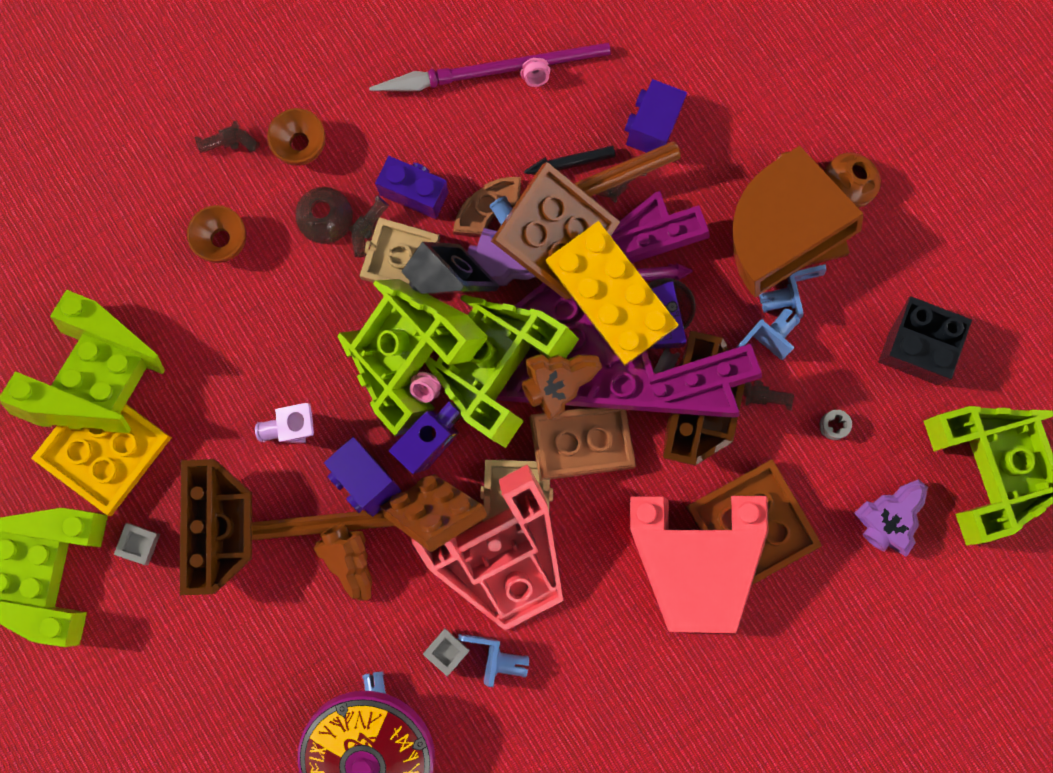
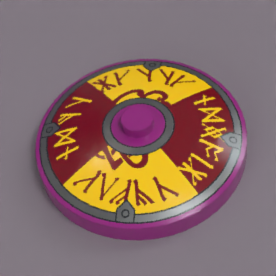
(366, 736)

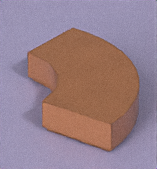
(475, 211)

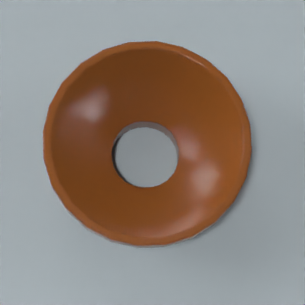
(292, 124)
(858, 190)
(209, 222)

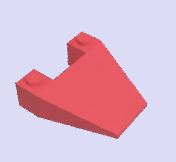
(507, 561)
(700, 574)

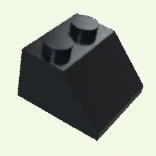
(446, 270)

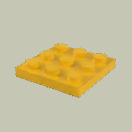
(102, 463)

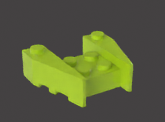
(399, 342)
(93, 379)
(479, 382)
(1012, 463)
(32, 568)

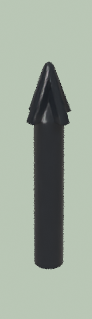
(575, 159)

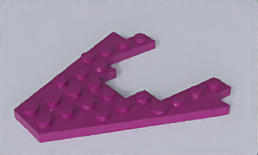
(689, 389)

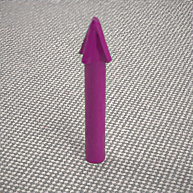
(671, 271)

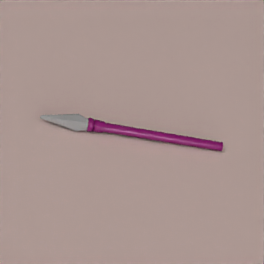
(420, 80)

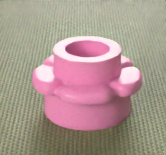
(535, 72)
(424, 387)

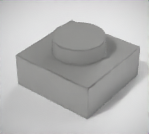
(137, 544)
(446, 652)

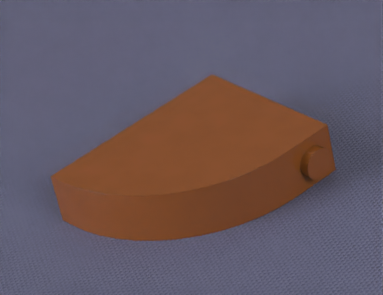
(789, 220)

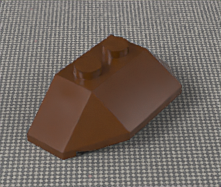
(697, 437)
(212, 527)

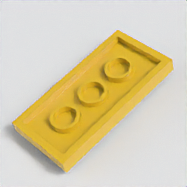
(611, 293)

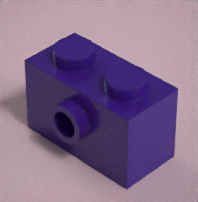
(656, 116)
(412, 186)
(361, 476)

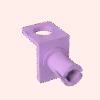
(288, 425)

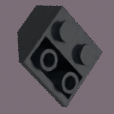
(925, 341)

